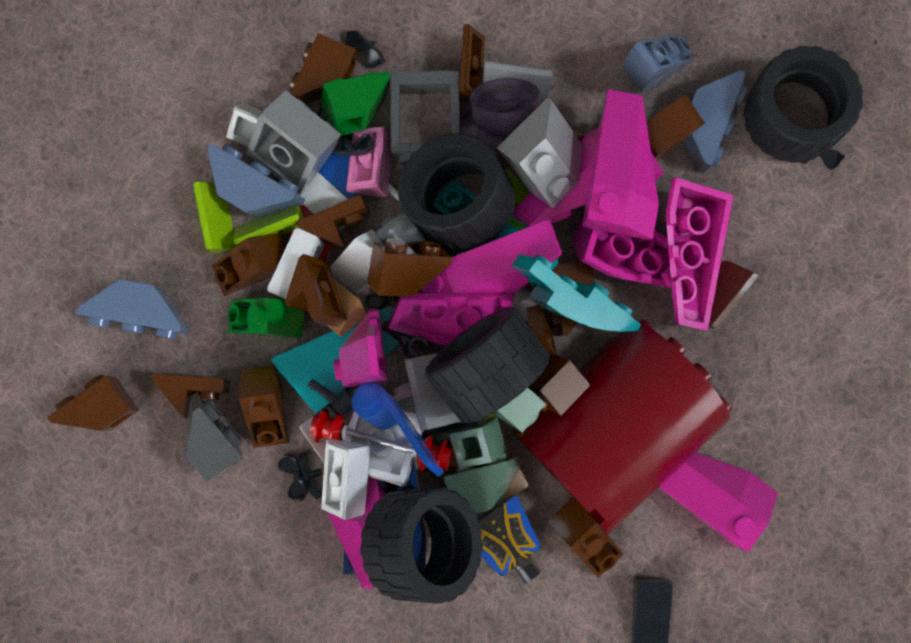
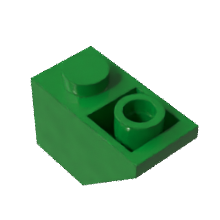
(354, 101)
(264, 318)

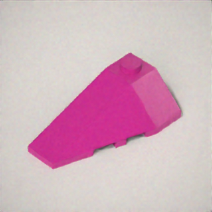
(534, 210)
(696, 239)
(624, 255)
(363, 354)

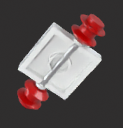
(390, 450)

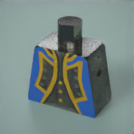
(509, 540)

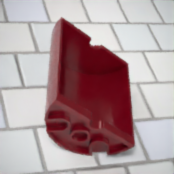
(629, 426)

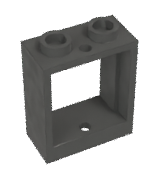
(420, 83)

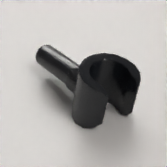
(406, 341)
(342, 402)

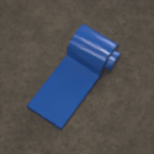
(383, 412)

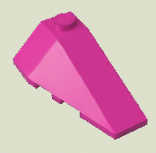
(622, 179)
(489, 266)
(723, 498)

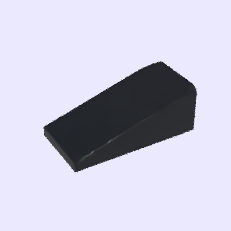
(651, 610)

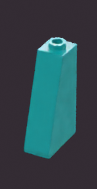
(316, 362)

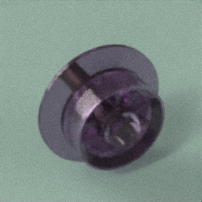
(499, 109)

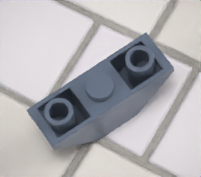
(656, 60)
(714, 105)
(249, 185)
(135, 307)

